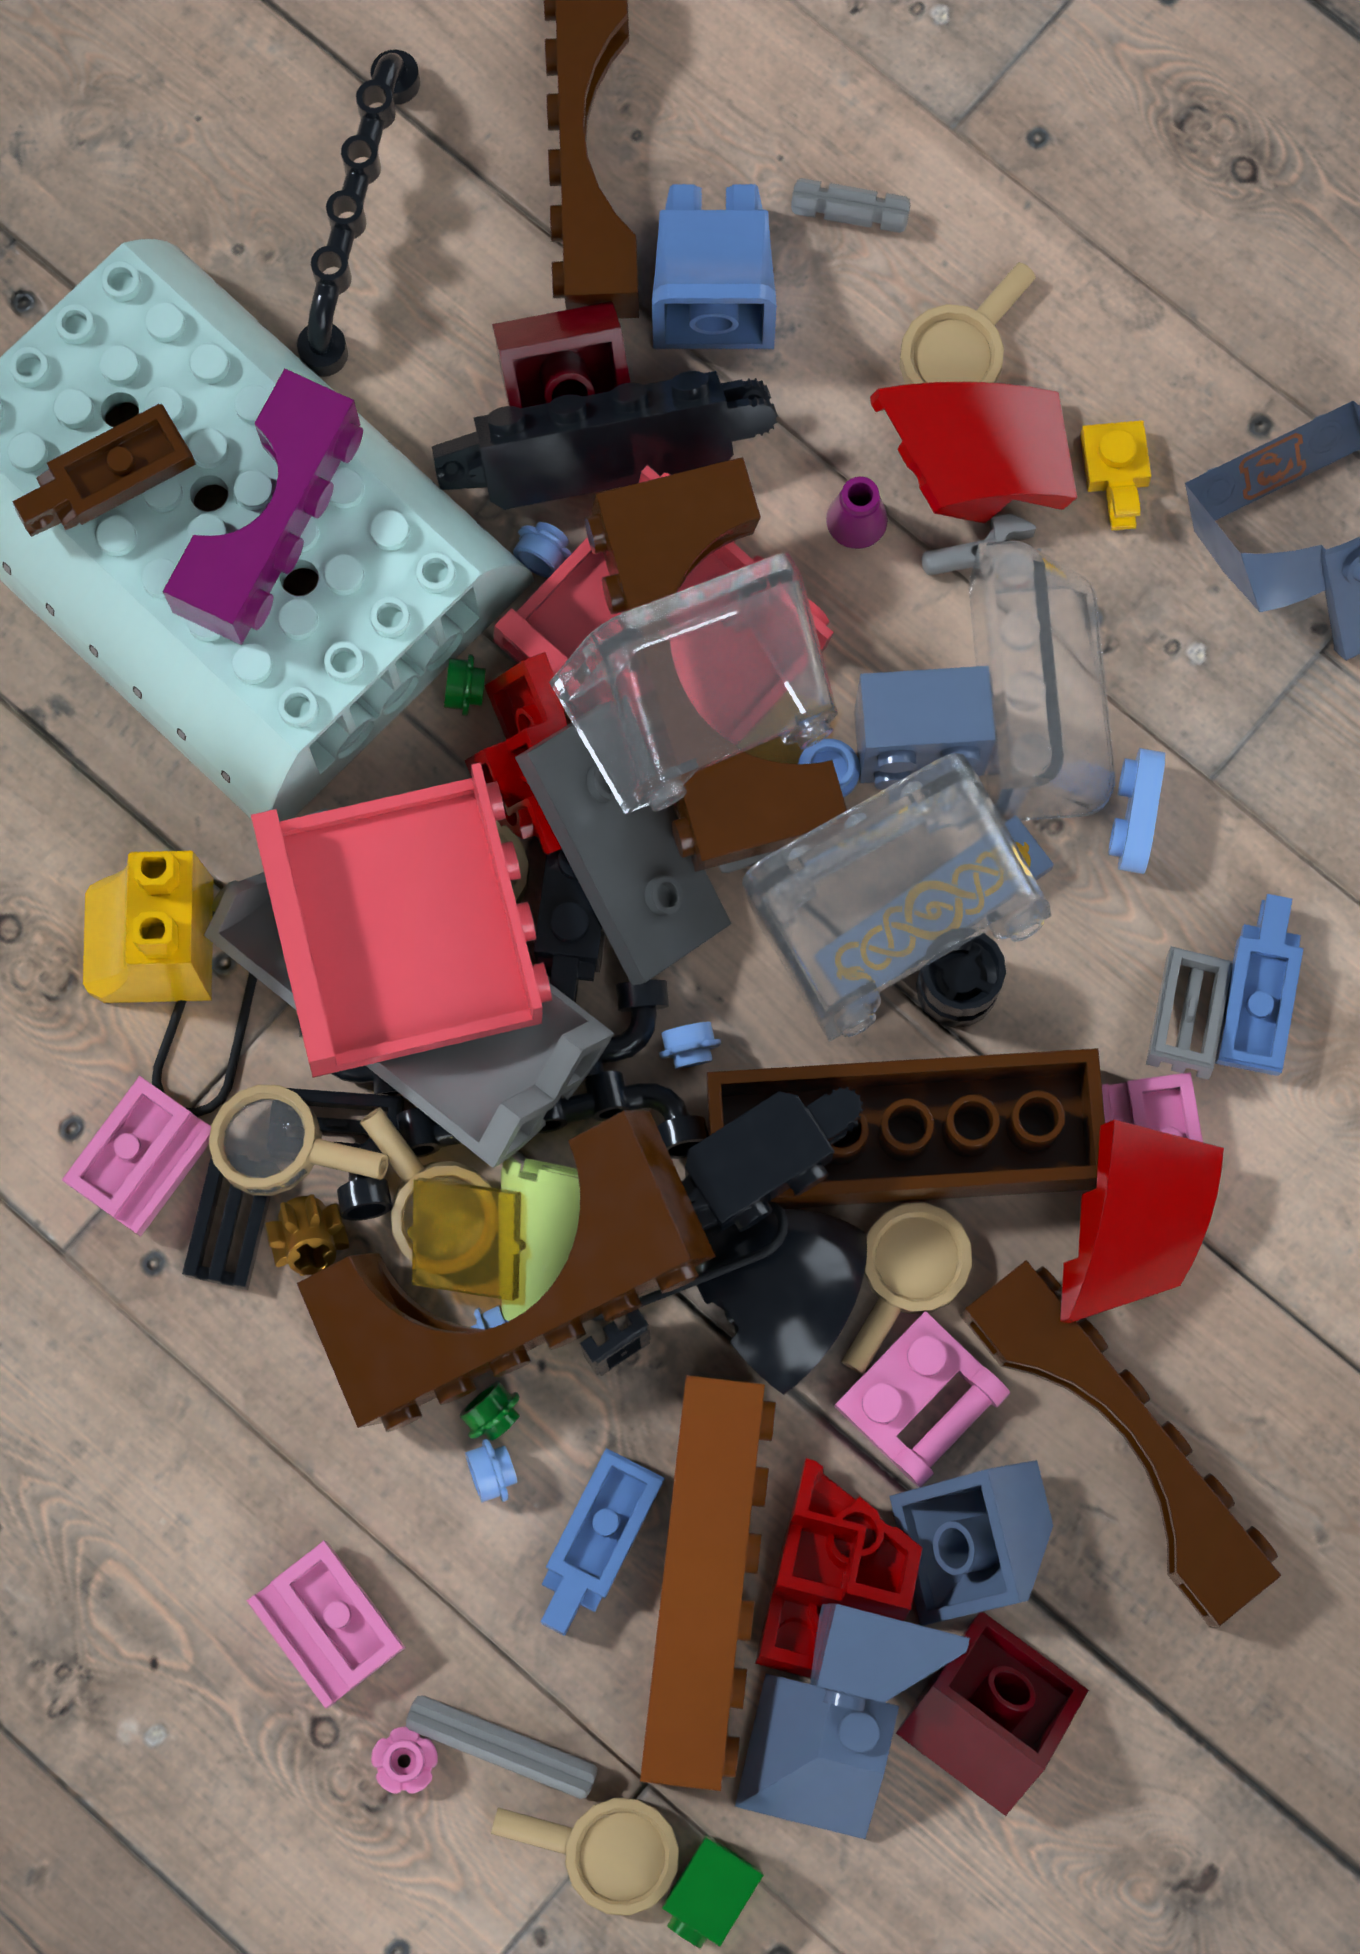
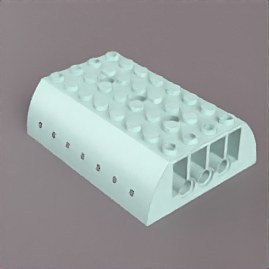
(328, 670)

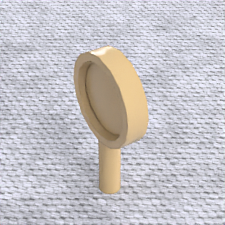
(961, 342)
(913, 1266)
(616, 1853)

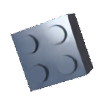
(921, 717)

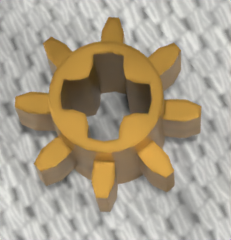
(306, 1235)

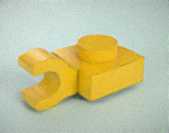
(1119, 464)

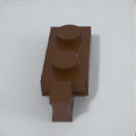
(105, 472)

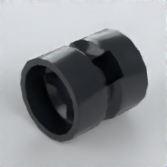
(962, 983)

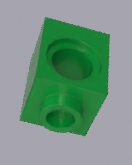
(710, 1893)

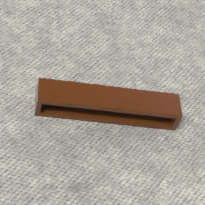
(704, 1582)

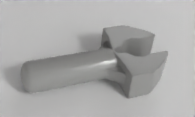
(962, 556)

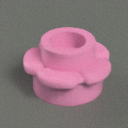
(415, 1776)

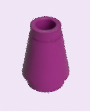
(857, 514)

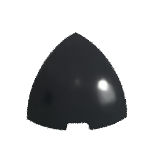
(793, 1300)

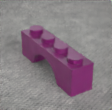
(229, 576)

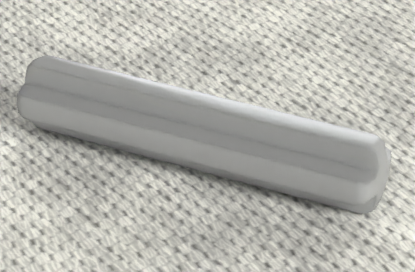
(501, 1747)

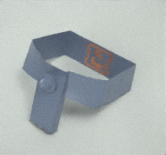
(1289, 576)

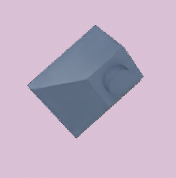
(978, 1539)
(875, 1655)
(815, 1758)

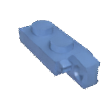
(1261, 992)
(598, 1537)

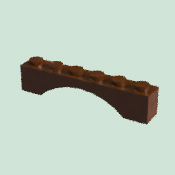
(597, 244)
(1207, 1549)

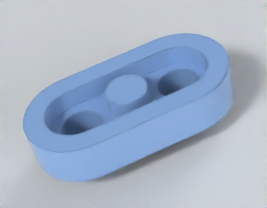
(1133, 836)

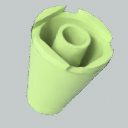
(546, 1225)

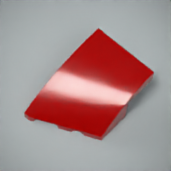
(981, 445)
(527, 715)
(1141, 1218)
(832, 1555)

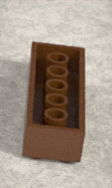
(942, 1124)

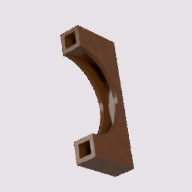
(651, 544)
(629, 1238)

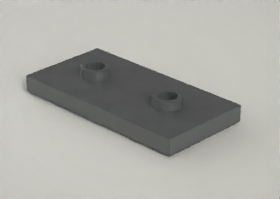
(626, 864)

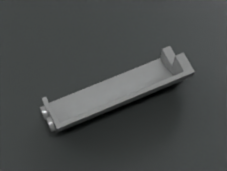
(479, 1090)

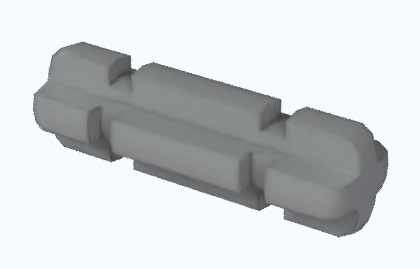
(850, 205)

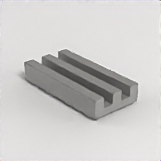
(1181, 1055)

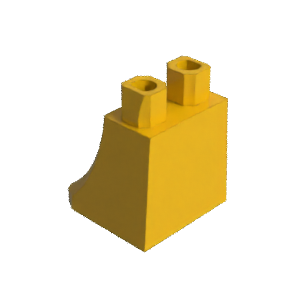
(149, 931)

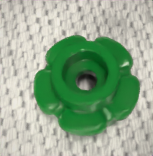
(464, 684)
(491, 1412)

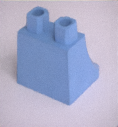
(714, 273)

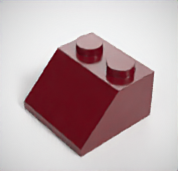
(561, 354)
(994, 1714)

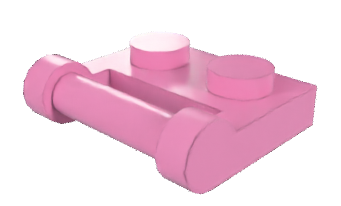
(905, 1383)

